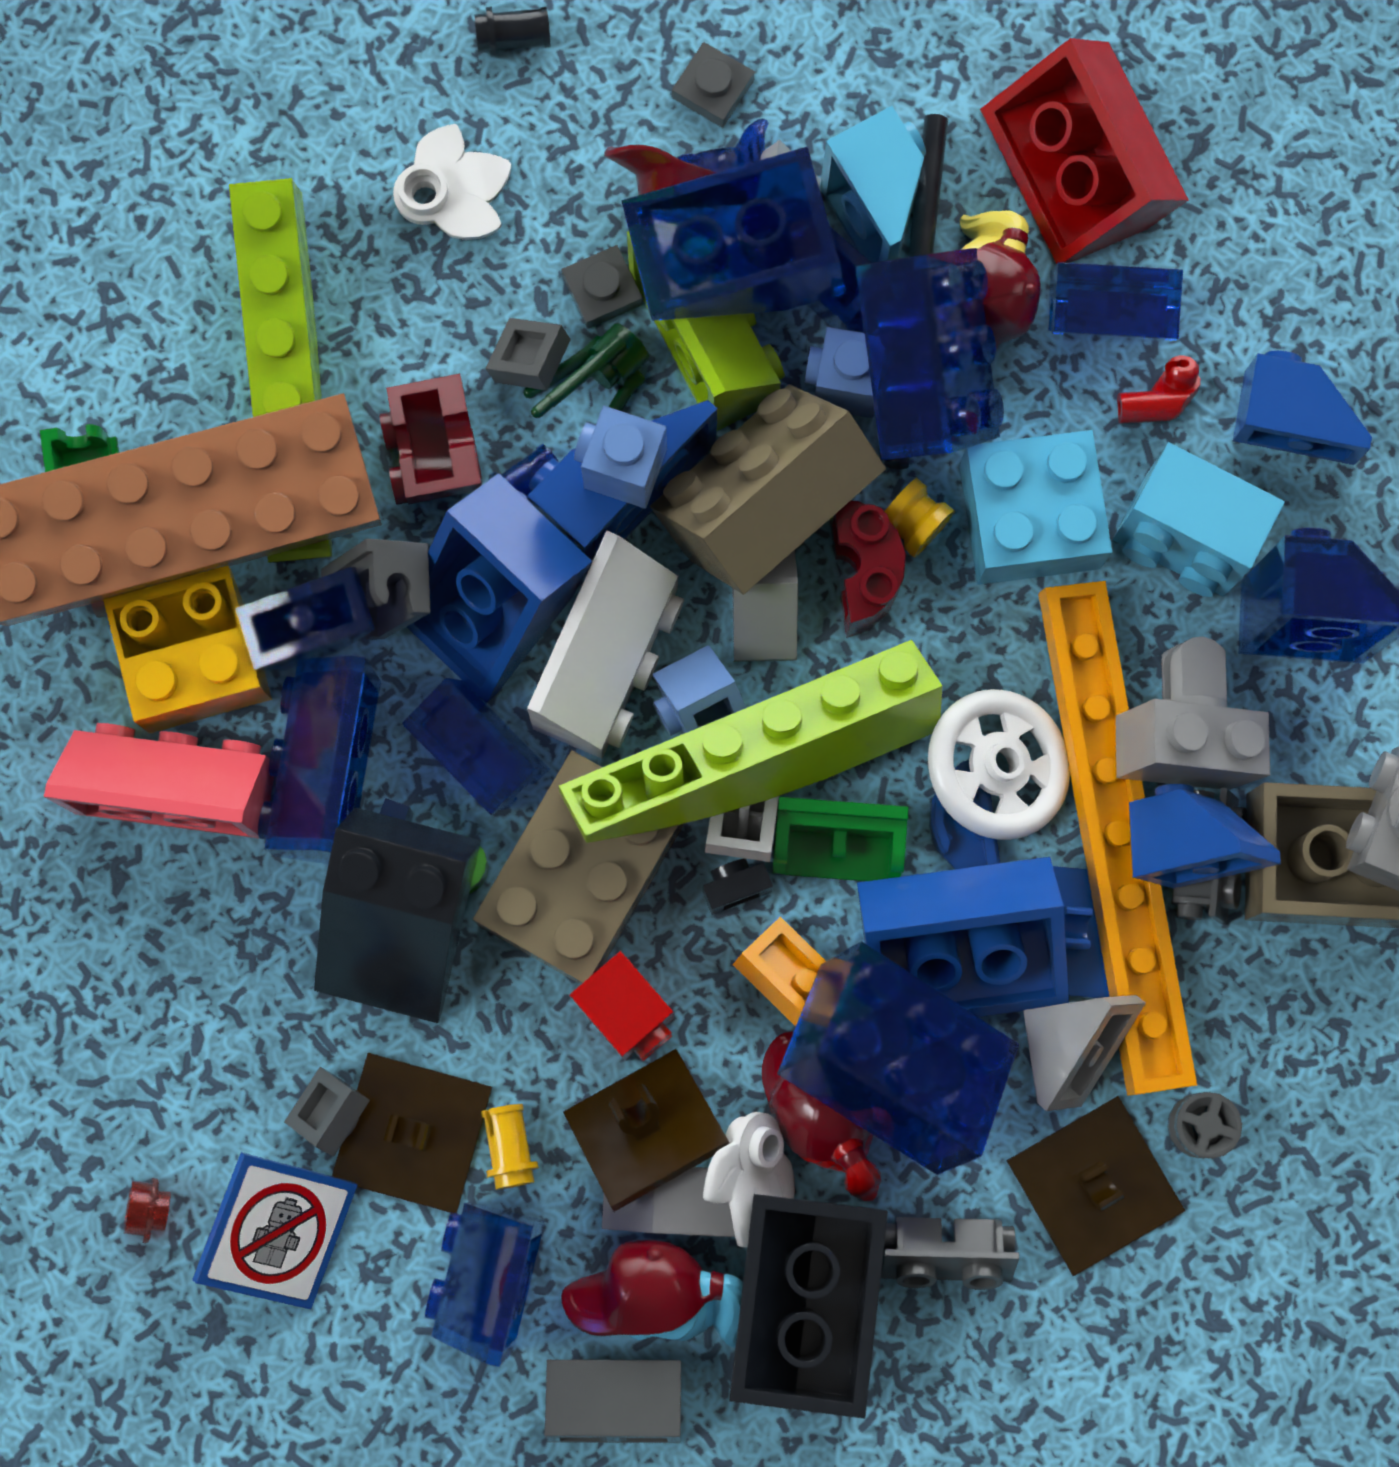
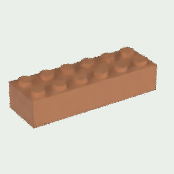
(181, 508)

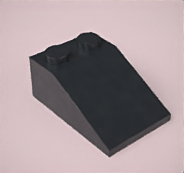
(393, 913)

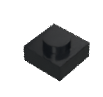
(735, 885)

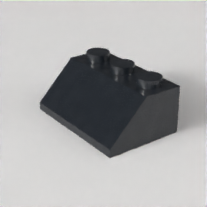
(808, 1306)

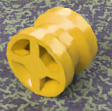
(918, 516)

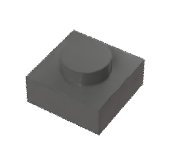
(713, 84)
(602, 286)
(528, 353)
(327, 1111)

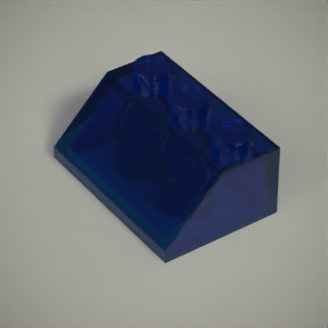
(1317, 601)
(321, 757)

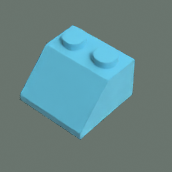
(873, 181)

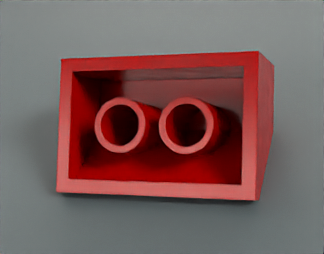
(1083, 151)

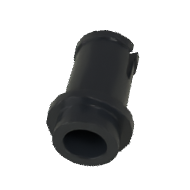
(512, 30)

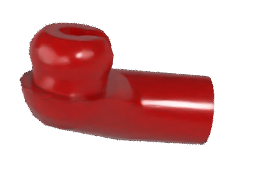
(1167, 397)

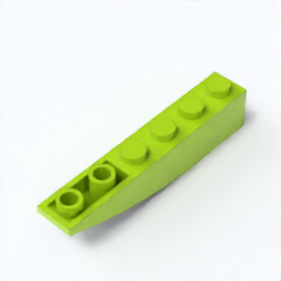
(277, 306)
(763, 748)

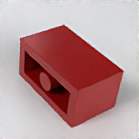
(625, 1008)

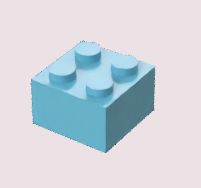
(1035, 507)
(1197, 522)

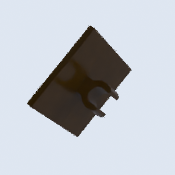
(645, 1129)
(413, 1133)
(1095, 1185)

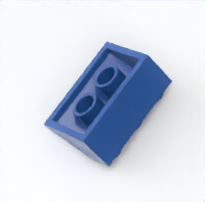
(975, 933)

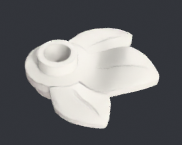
(461, 182)
(749, 1166)

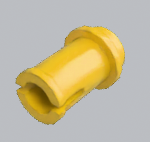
(508, 1147)

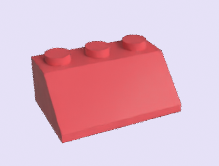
(162, 780)

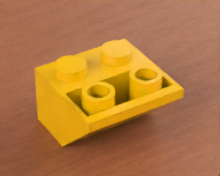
(184, 650)

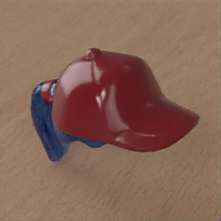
(659, 169)

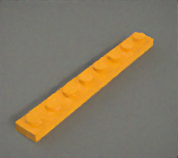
(1126, 909)

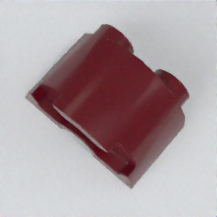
(433, 440)
(875, 551)

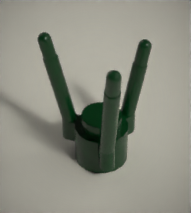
(608, 359)

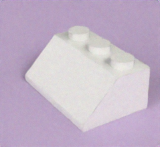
(605, 648)

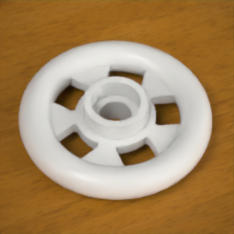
(958, 788)

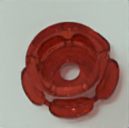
(146, 1209)

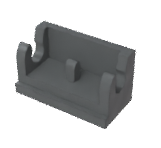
(392, 580)
(613, 1401)

